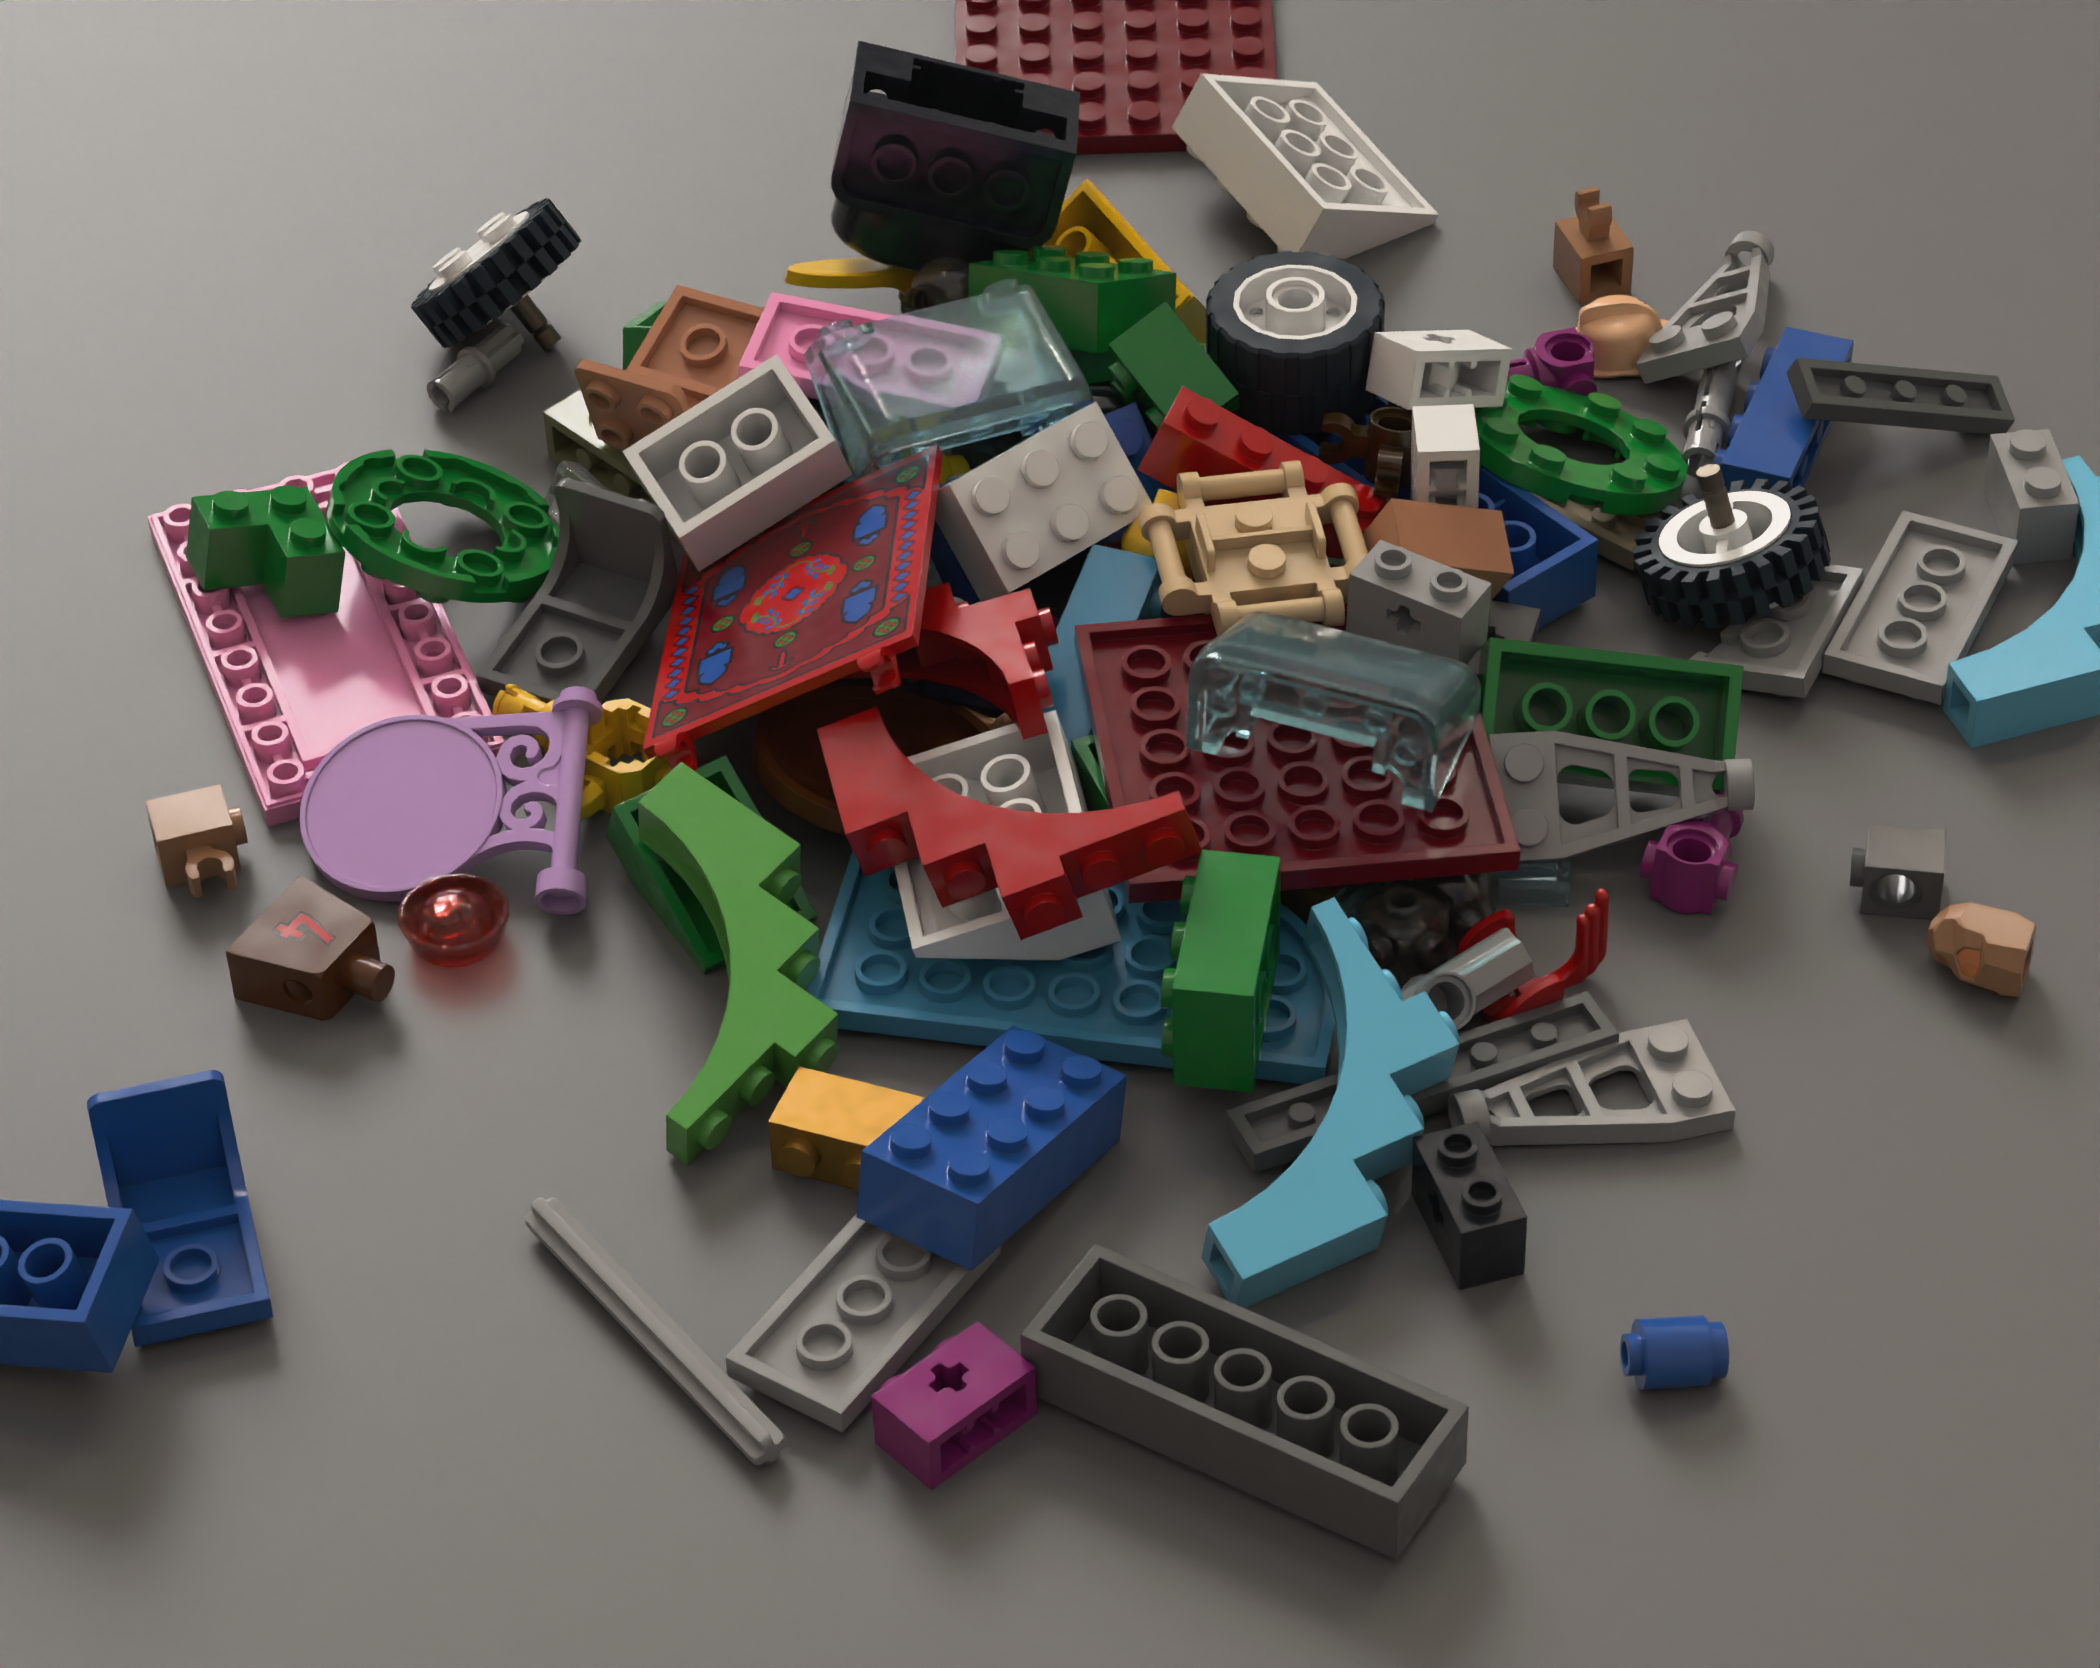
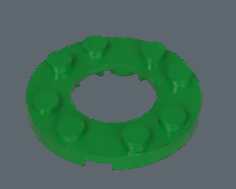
(378, 483)
(1638, 486)

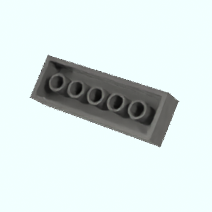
(1247, 1400)

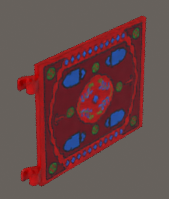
(798, 607)

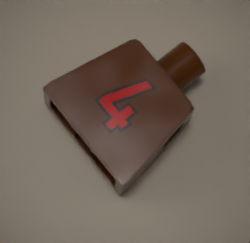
(308, 955)

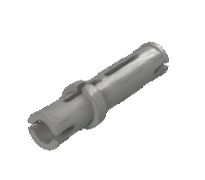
(1708, 424)

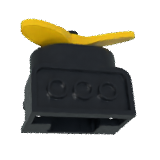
(941, 168)

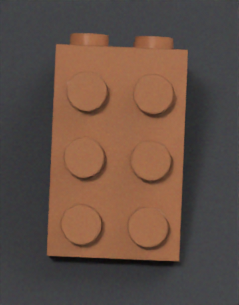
(679, 364)

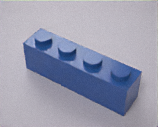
(1772, 435)

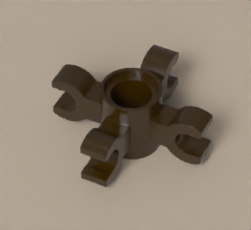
(1382, 445)

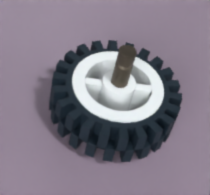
(498, 276)
(1731, 551)

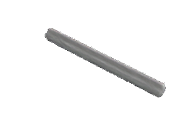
(656, 1331)

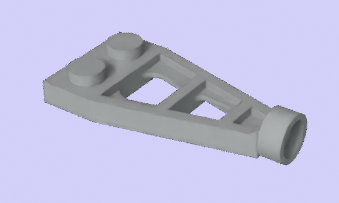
(1719, 319)
(1529, 773)
(1669, 1065)

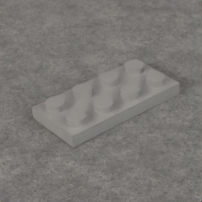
(1920, 606)
(849, 1323)

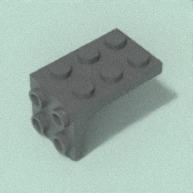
(598, 602)

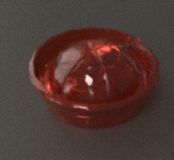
(454, 919)

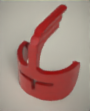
(1587, 955)

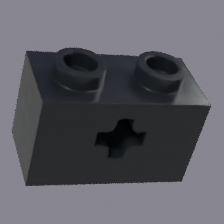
(1468, 1205)

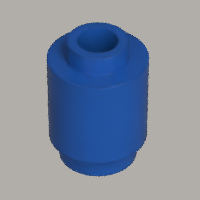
(1675, 1352)

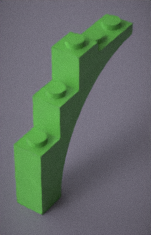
(743, 879)

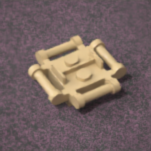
(1255, 551)

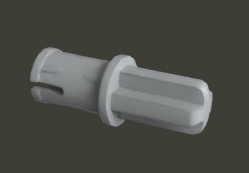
(475, 367)

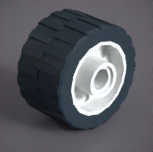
(1295, 338)

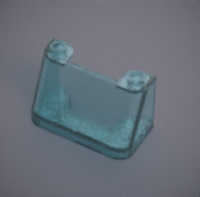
(944, 376)
(1339, 685)

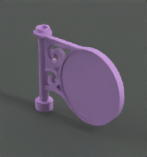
(431, 800)

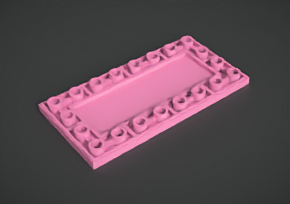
(315, 679)

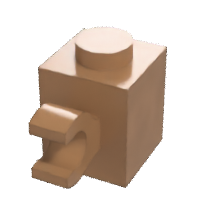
(1592, 250)
(196, 837)

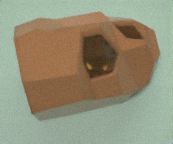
(1983, 946)

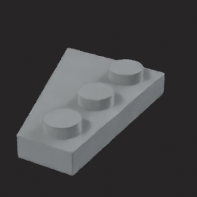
(1788, 647)

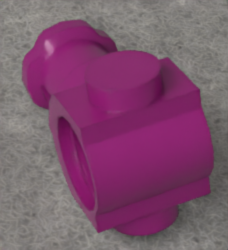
(1560, 361)
(1692, 862)

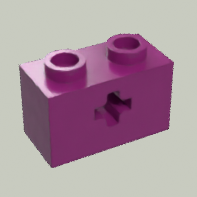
(954, 1404)

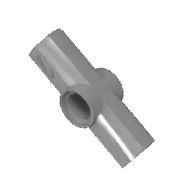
(1477, 976)

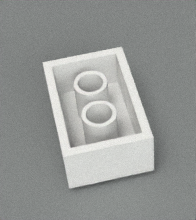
(738, 462)
(1039, 503)

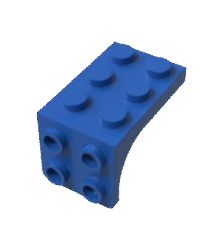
(178, 1165)

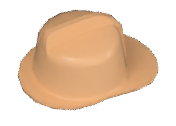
(1619, 332)

